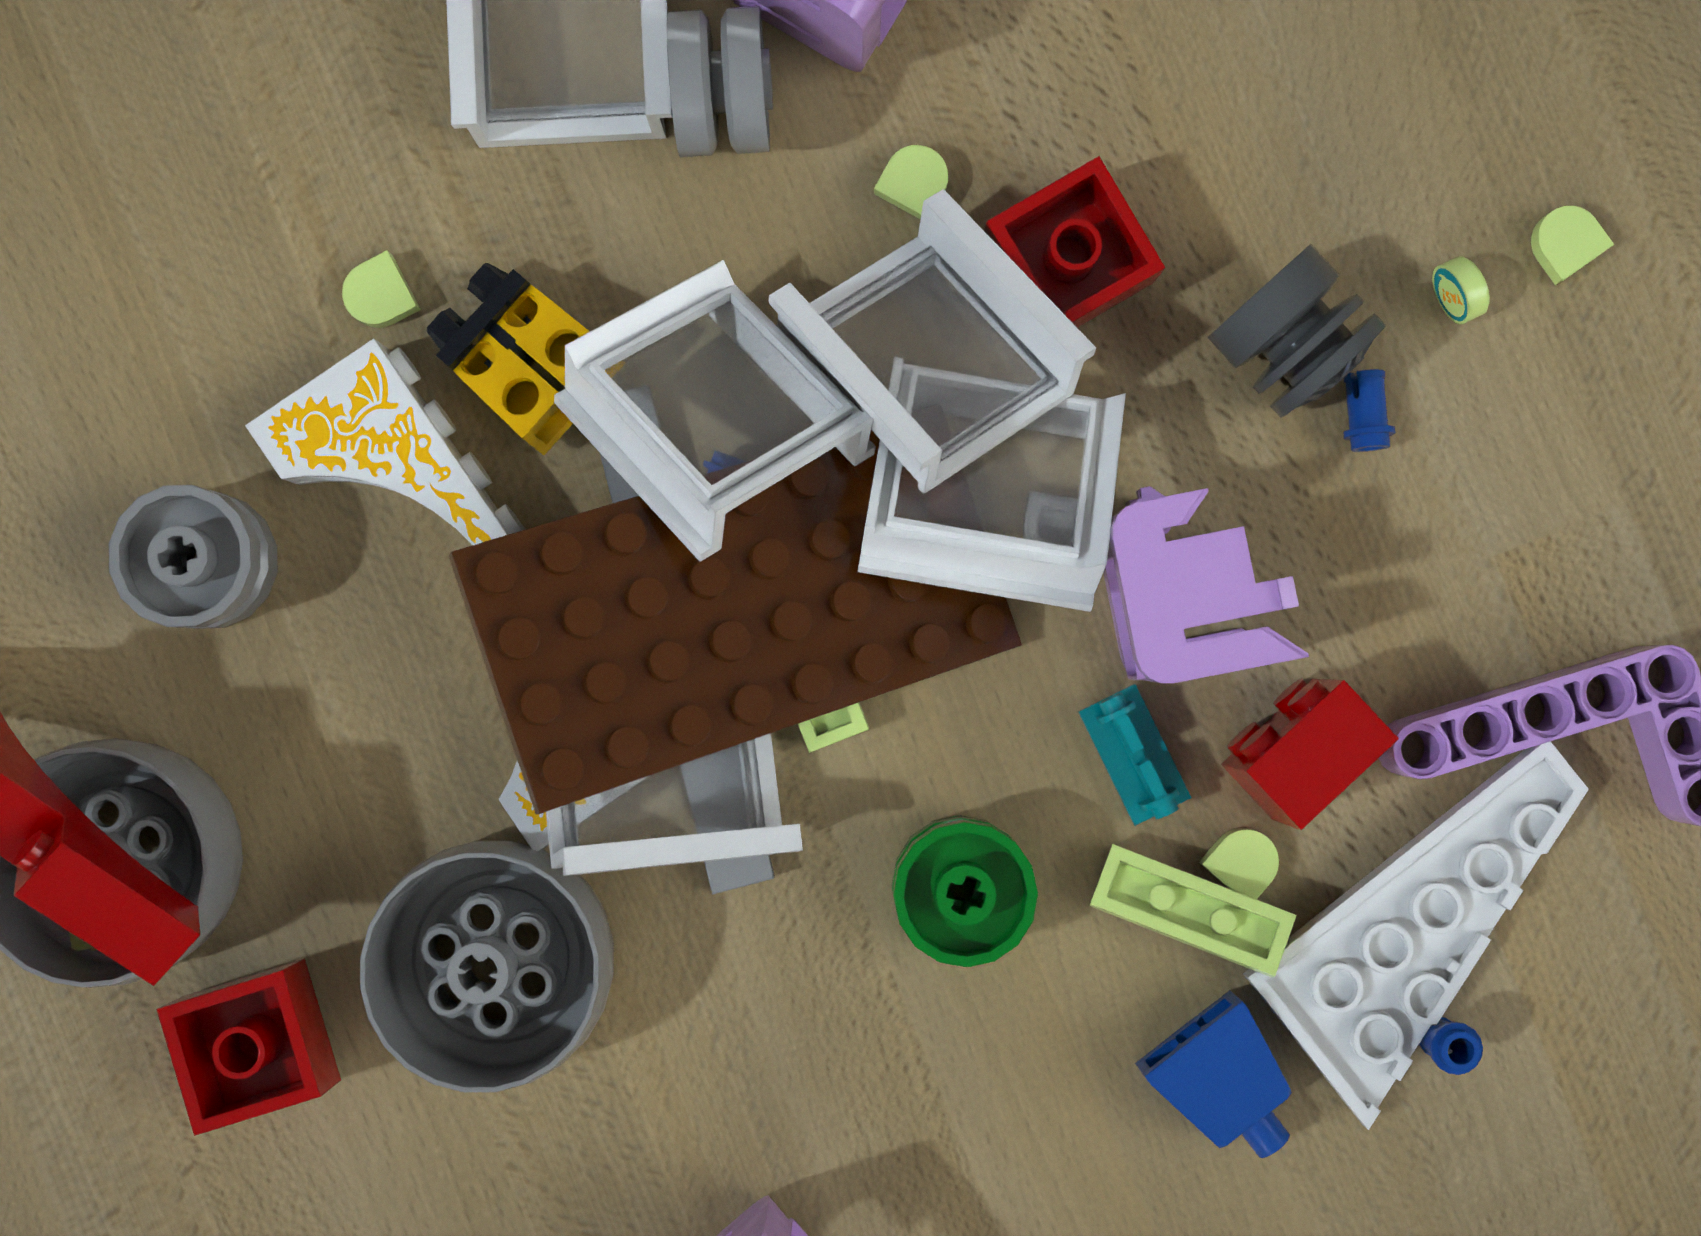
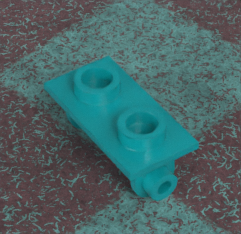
(1135, 755)

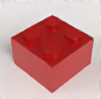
(1079, 243)
(1307, 750)
(249, 1047)

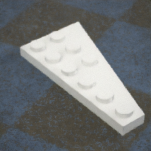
(1402, 940)

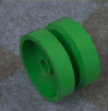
(969, 928)

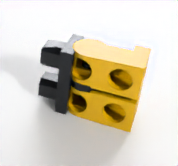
(502, 343)

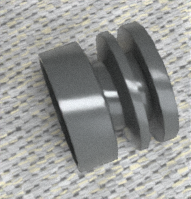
(1298, 332)

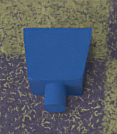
(1222, 1077)

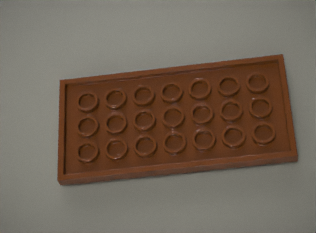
(640, 657)

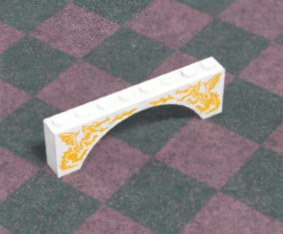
(375, 429)

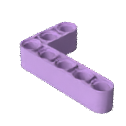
(1569, 712)

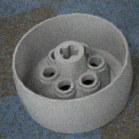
(151, 788)
(456, 1042)

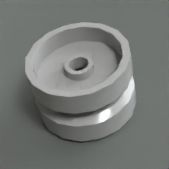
(719, 81)
(156, 565)

